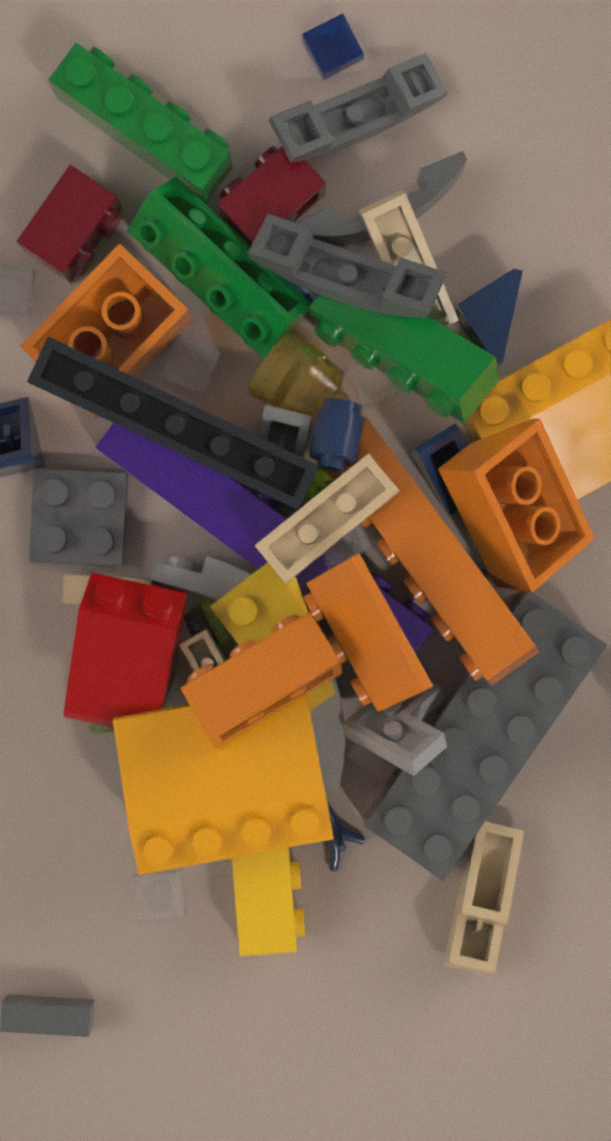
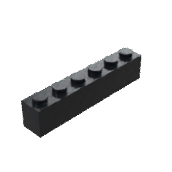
(172, 423)

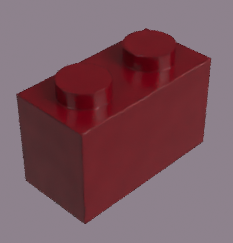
(272, 189)
(71, 224)

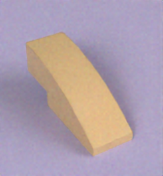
(484, 900)

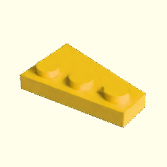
(260, 604)

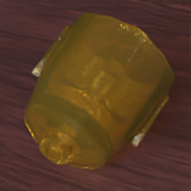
(297, 377)

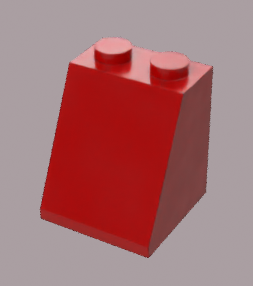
(123, 649)

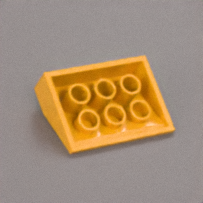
(571, 398)
(224, 802)

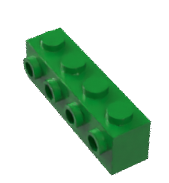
(140, 122)
(217, 266)
(413, 354)

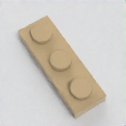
(398, 235)
(327, 518)

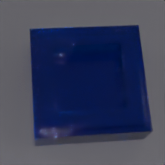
(332, 46)

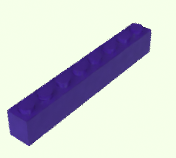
(229, 511)

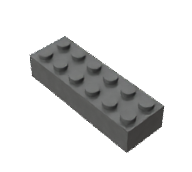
(487, 741)

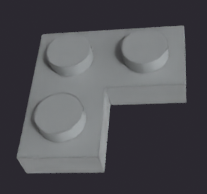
(398, 731)

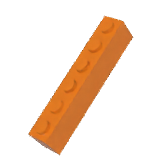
(444, 572)

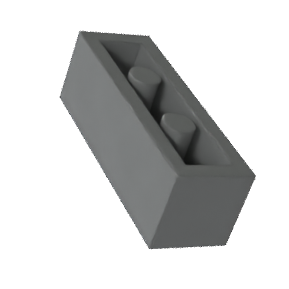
(47, 1015)

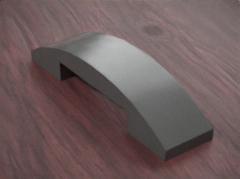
(360, 113)
(432, 181)
(343, 274)

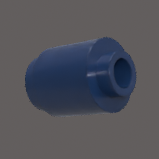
(337, 435)

